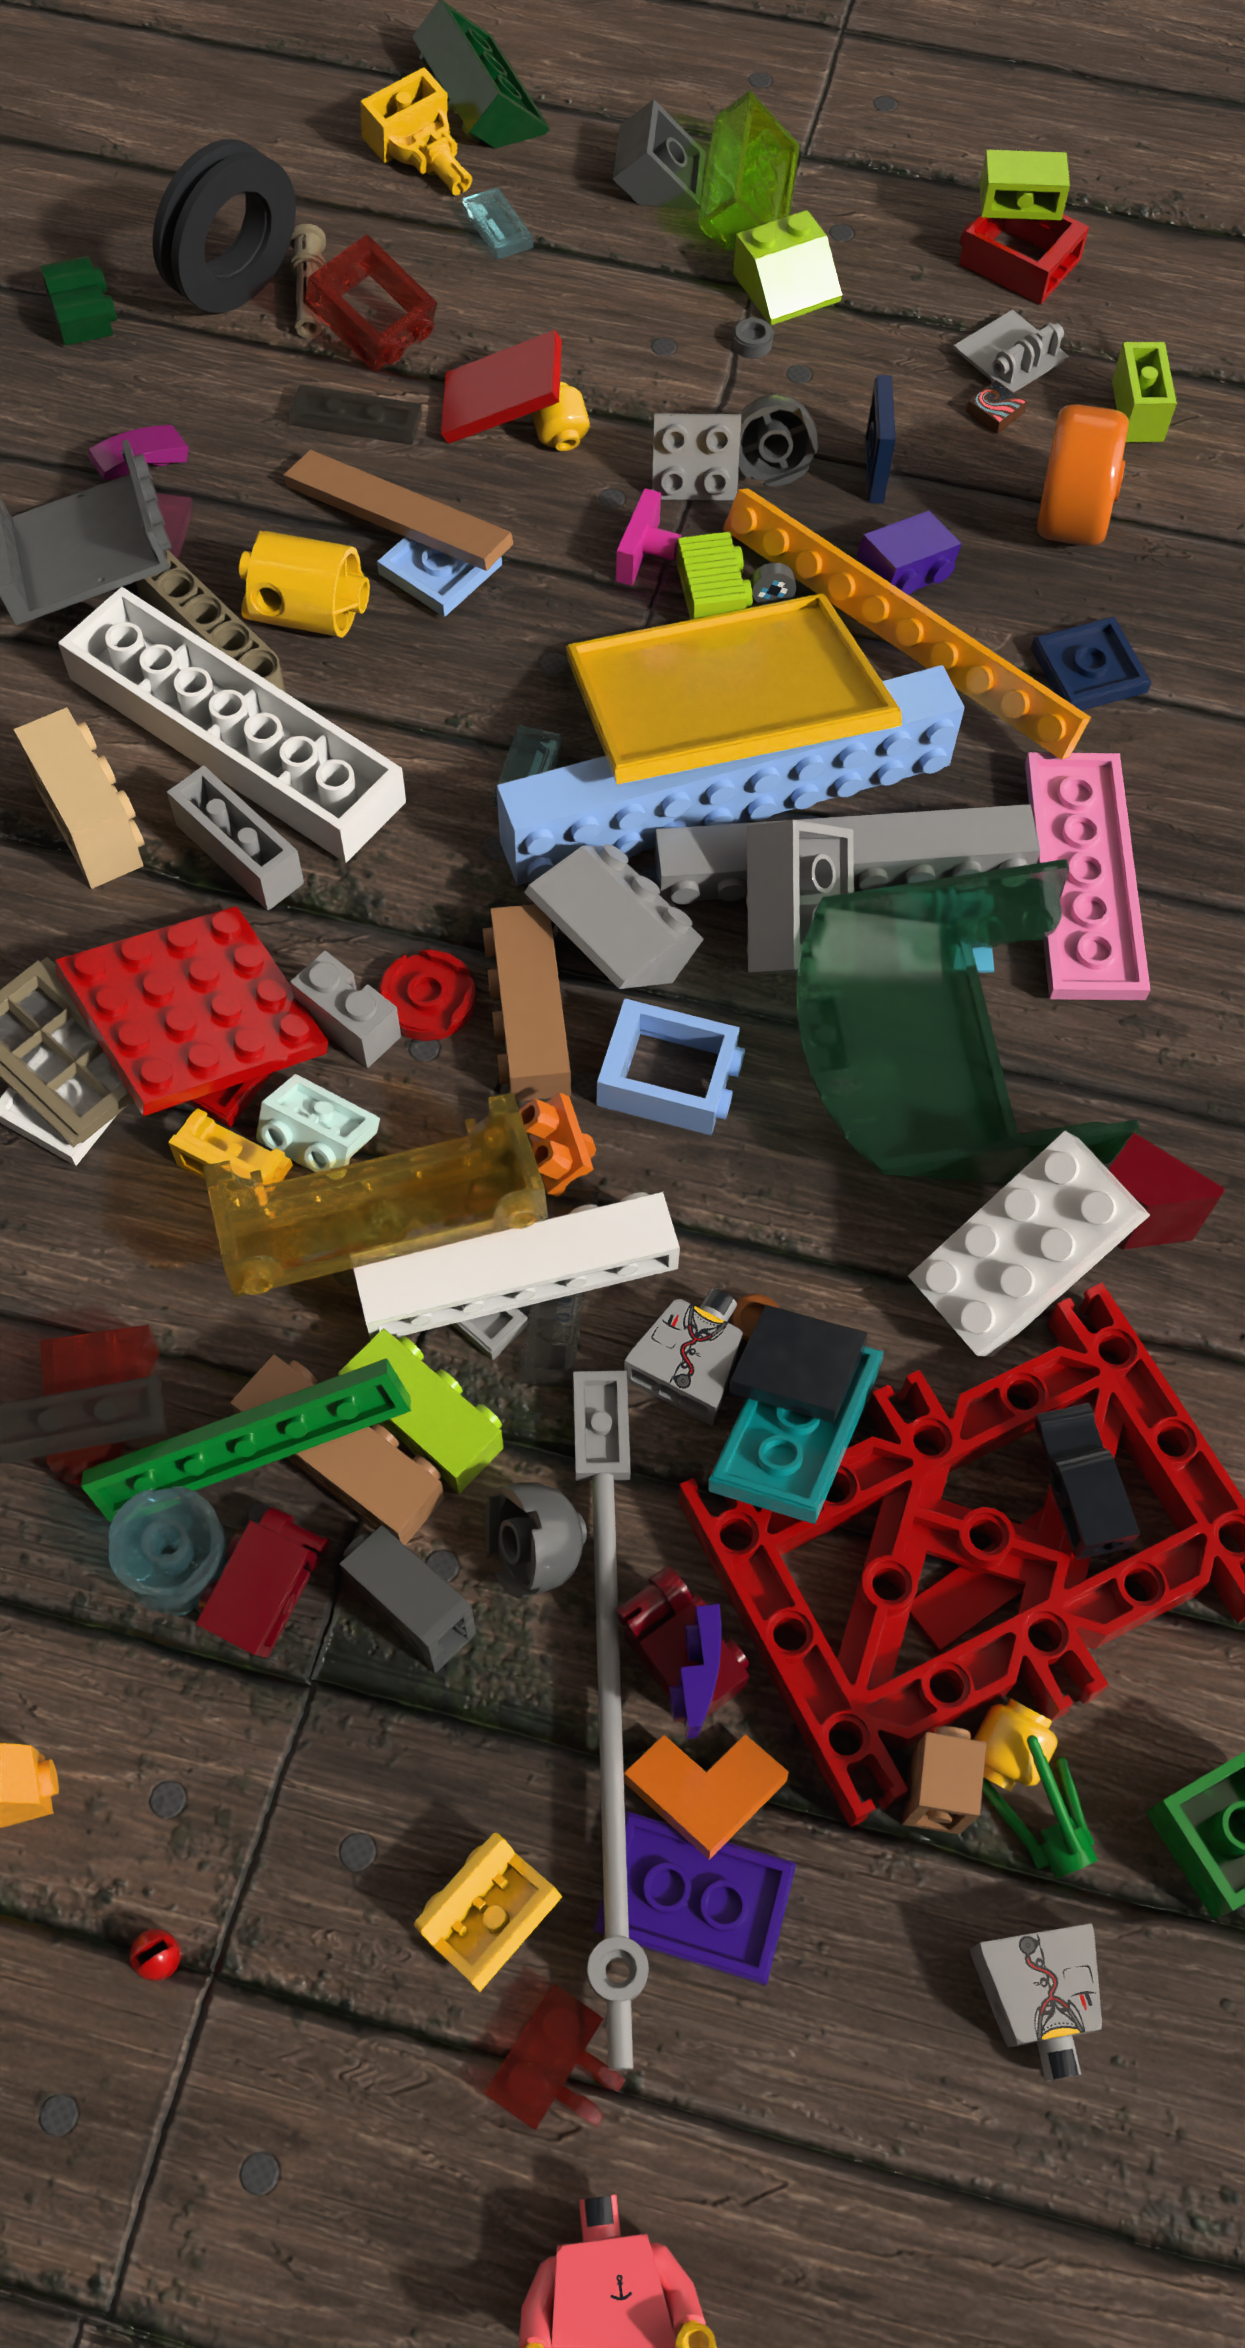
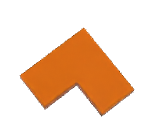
(703, 1804)

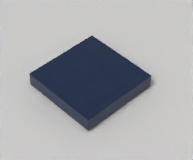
(880, 438)
(1091, 664)

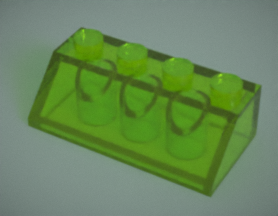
(747, 171)

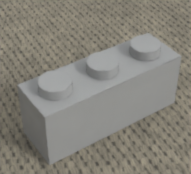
(236, 837)

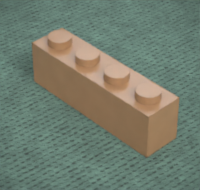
(529, 1001)
(356, 1468)

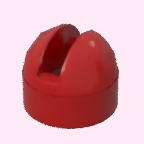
(160, 1965)

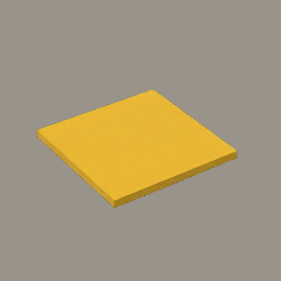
(728, 688)

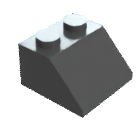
(658, 161)

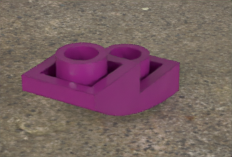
(157, 443)

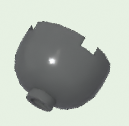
(776, 440)
(535, 1537)

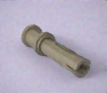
(303, 263)

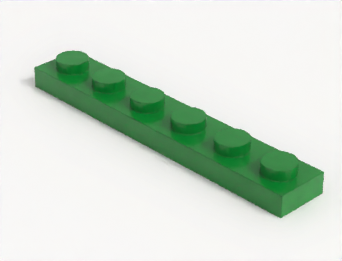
(252, 1437)

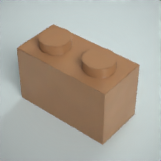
(944, 1781)

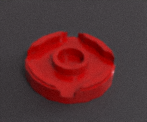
(430, 994)

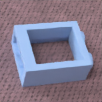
(660, 1103)

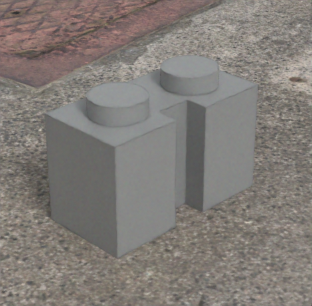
(355, 1020)

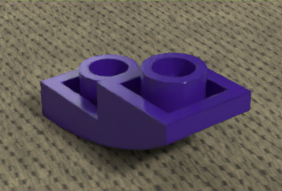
(697, 1683)

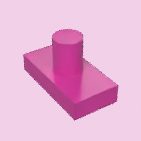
(644, 538)

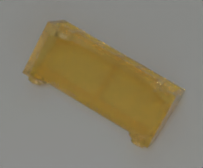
(377, 1205)

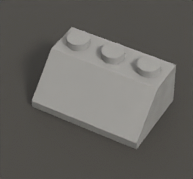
(787, 876)
(616, 917)

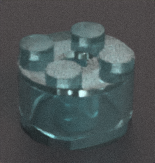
(175, 1520)

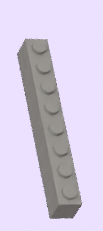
(888, 850)

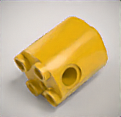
(303, 584)

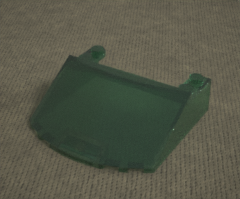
(904, 1028)

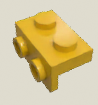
(486, 1911)

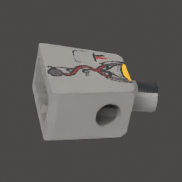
(688, 1355)
(1043, 1992)

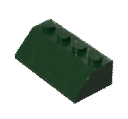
(477, 79)

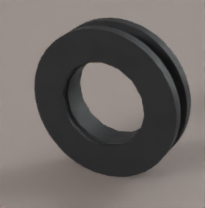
(189, 208)

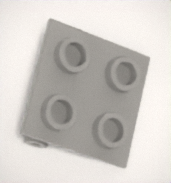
(1013, 350)
(696, 456)

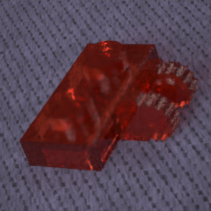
(545, 2059)

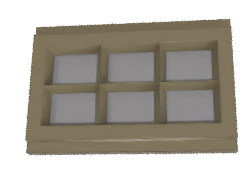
(54, 1057)

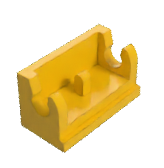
(207, 1143)

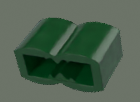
(78, 300)

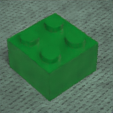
(1207, 1835)

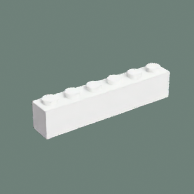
(519, 1266)

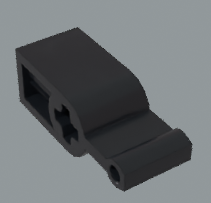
(1085, 1483)

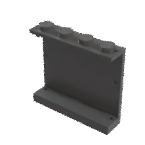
(82, 544)

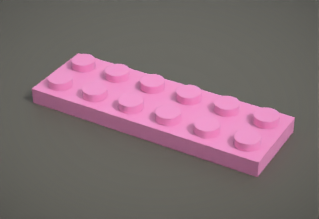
(1085, 820)

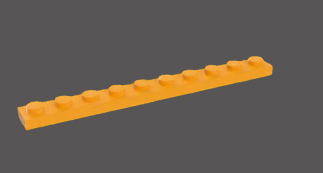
(907, 624)

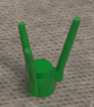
(1067, 1842)

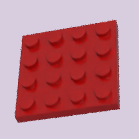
(190, 1009)

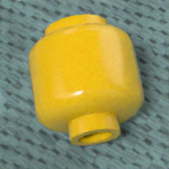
(564, 422)
(1007, 1751)

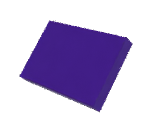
(700, 1909)

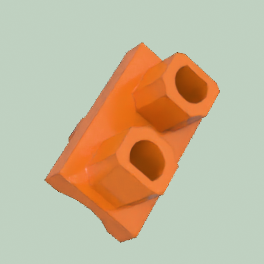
(557, 1142)

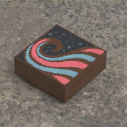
(996, 406)

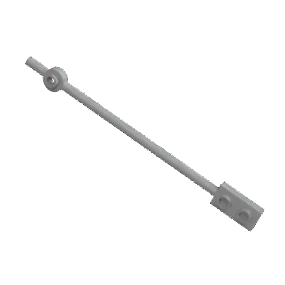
(602, 1457)

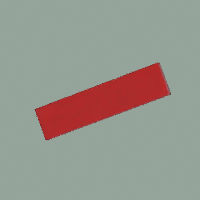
(963, 1601)

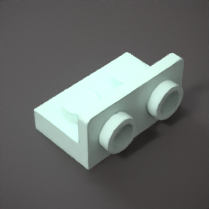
(314, 1125)

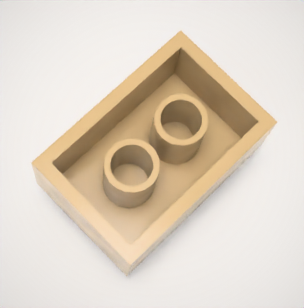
(81, 796)

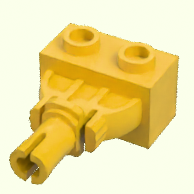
(413, 127)

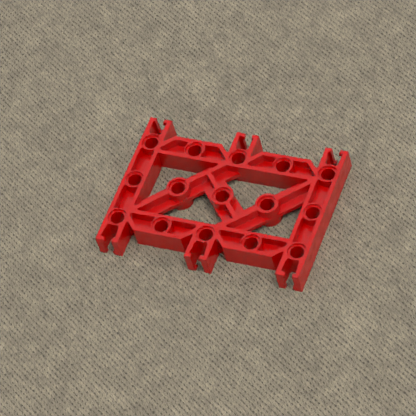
(1076, 1613)

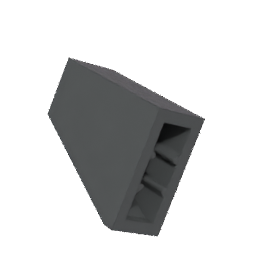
(409, 1596)

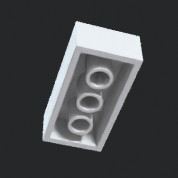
(1028, 1245)

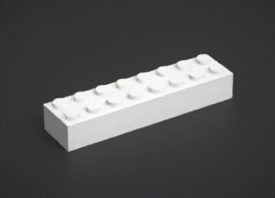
(234, 723)

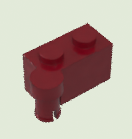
(261, 1582)
(658, 1636)

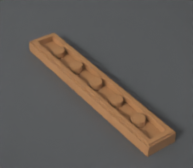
(399, 510)

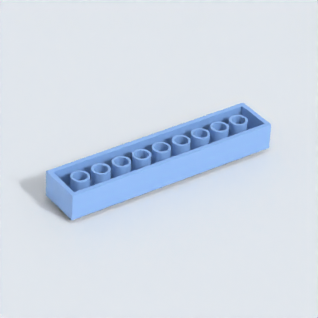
(582, 805)

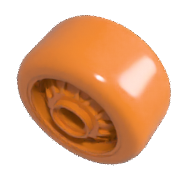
(1083, 475)

